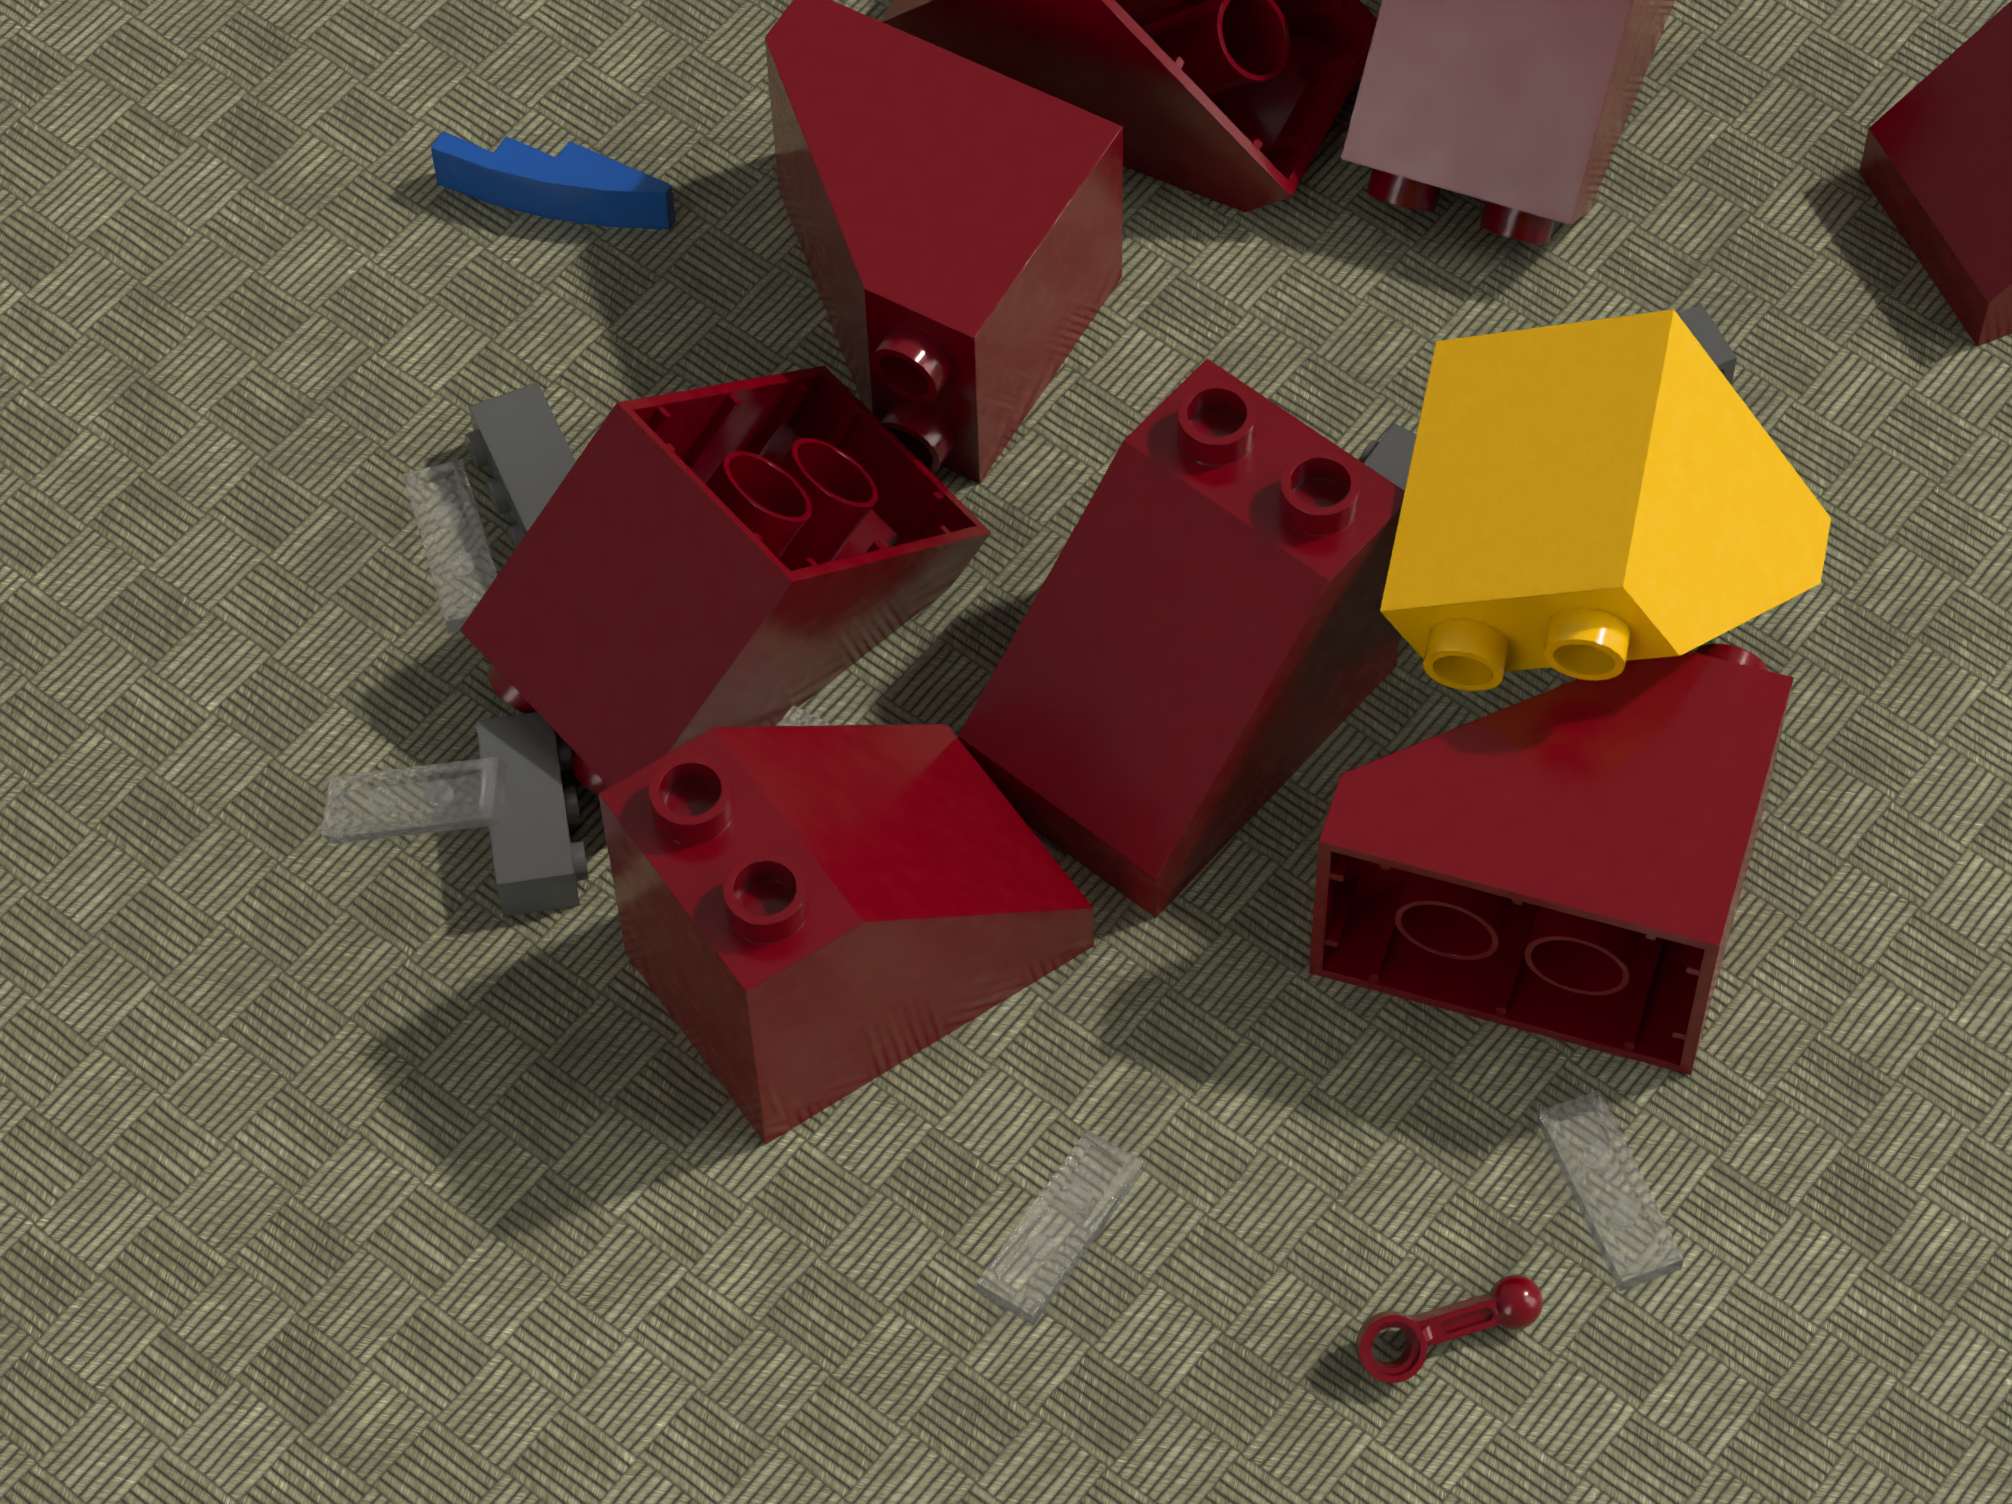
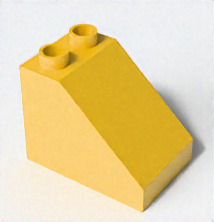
(1590, 505)

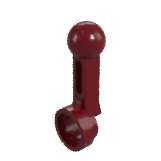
(1512, 1303)

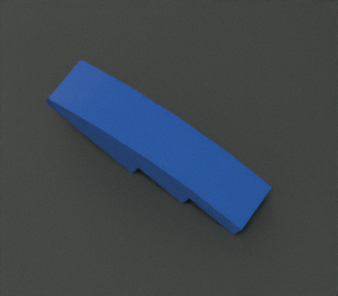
(570, 188)

